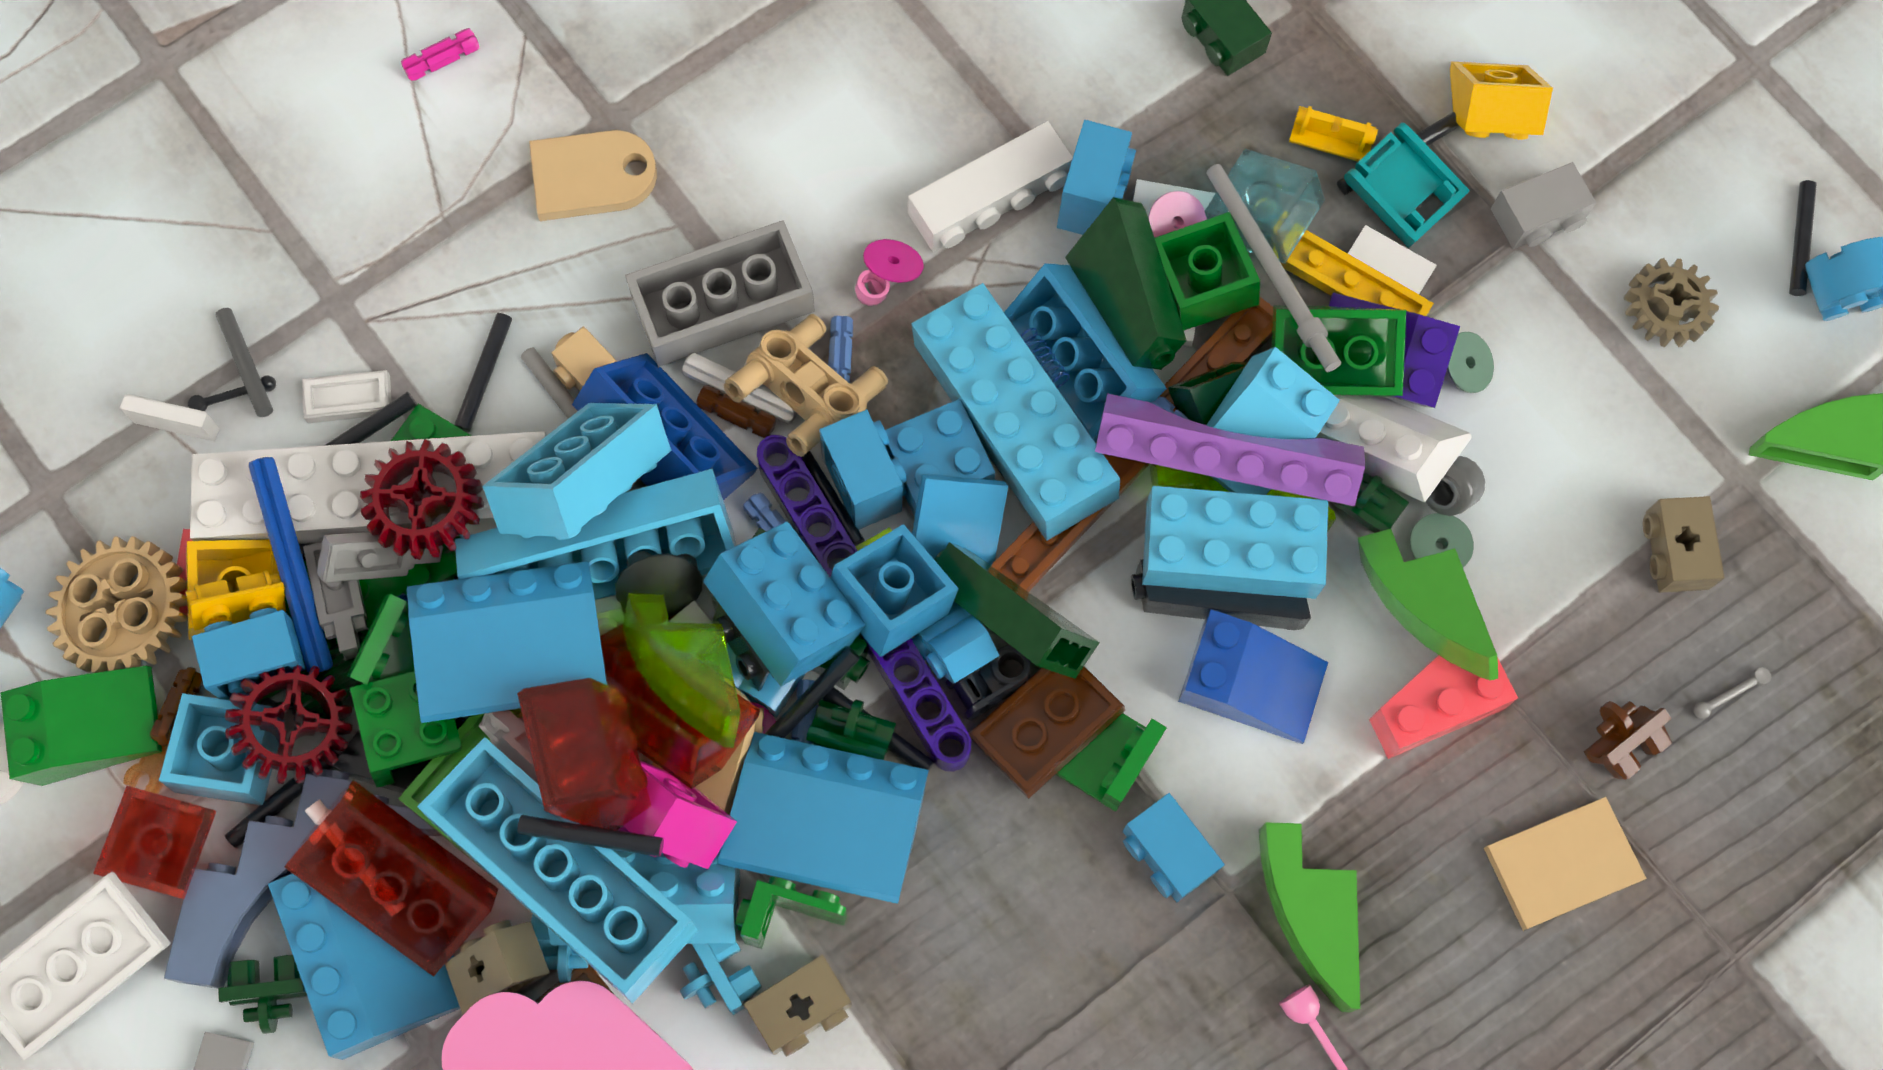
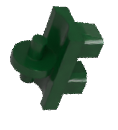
(1375, 505)
(850, 730)
(245, 988)

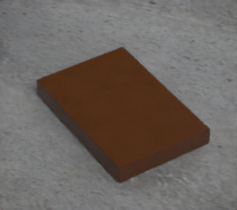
(1045, 726)

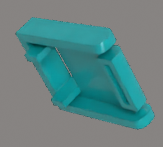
(1399, 178)

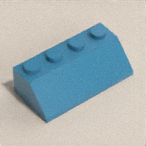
(1081, 342)

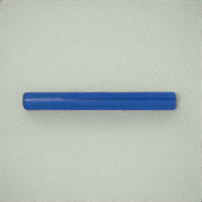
(290, 563)

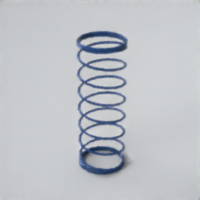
(1033, 337)

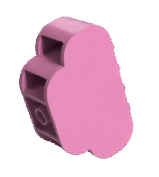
(569, 1029)

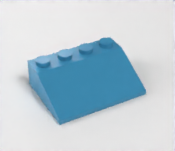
(500, 634)
(824, 817)
(353, 977)

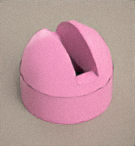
(878, 287)

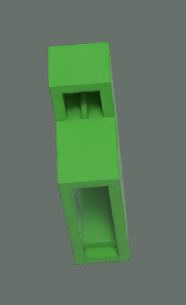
(1831, 437)
(1431, 602)
(1315, 913)

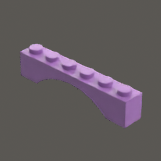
(1296, 466)

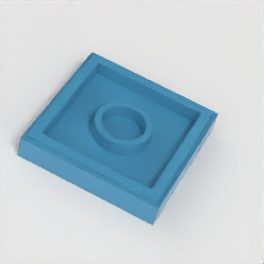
(960, 513)

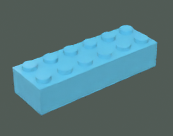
(1016, 411)
(659, 519)
(573, 888)

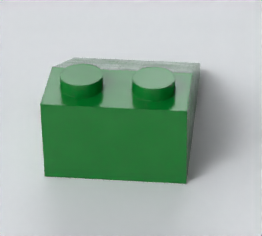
(1364, 339)
(79, 724)

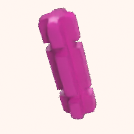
(440, 54)

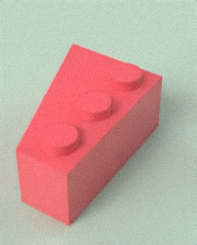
(1438, 703)

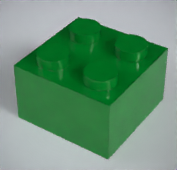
(1208, 270)

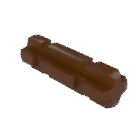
(737, 413)
(186, 682)

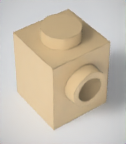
(577, 357)

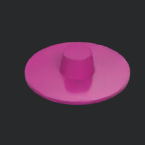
(893, 260)

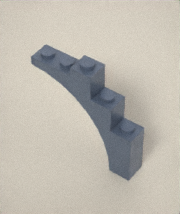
(224, 905)

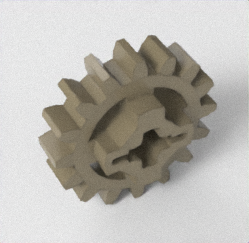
(1676, 300)

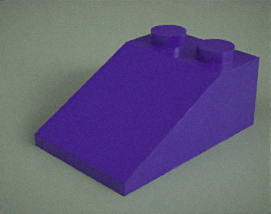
(1426, 355)

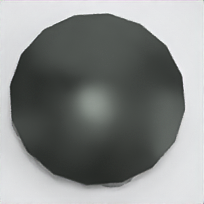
(661, 574)

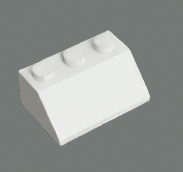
(1398, 442)

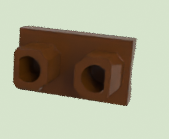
(1625, 730)

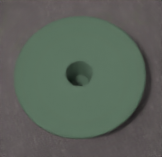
(1471, 363)
(1441, 533)

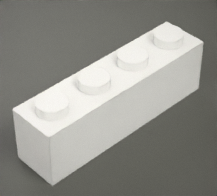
(990, 187)

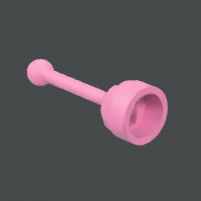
(1303, 1008)

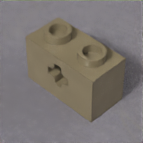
(1683, 544)
(496, 963)
(772, 1006)

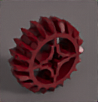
(387, 493)
(267, 721)

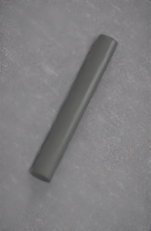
(244, 362)

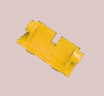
(1332, 134)
(215, 602)

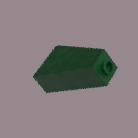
(1129, 284)
(1016, 614)

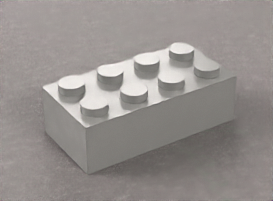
(721, 293)

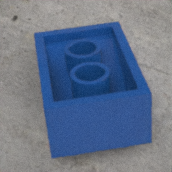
(1253, 677)

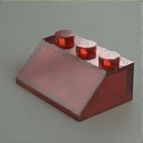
(584, 752)

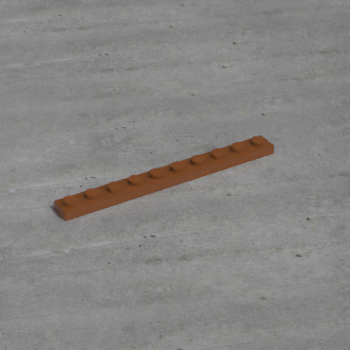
(1233, 341)

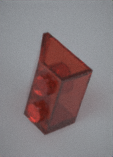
(155, 842)

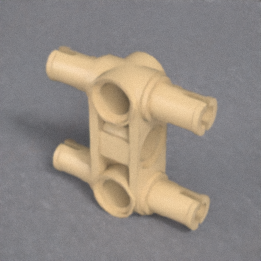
(804, 382)

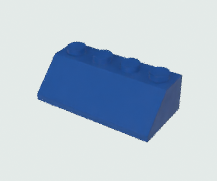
(692, 436)

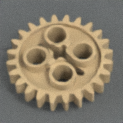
(118, 606)

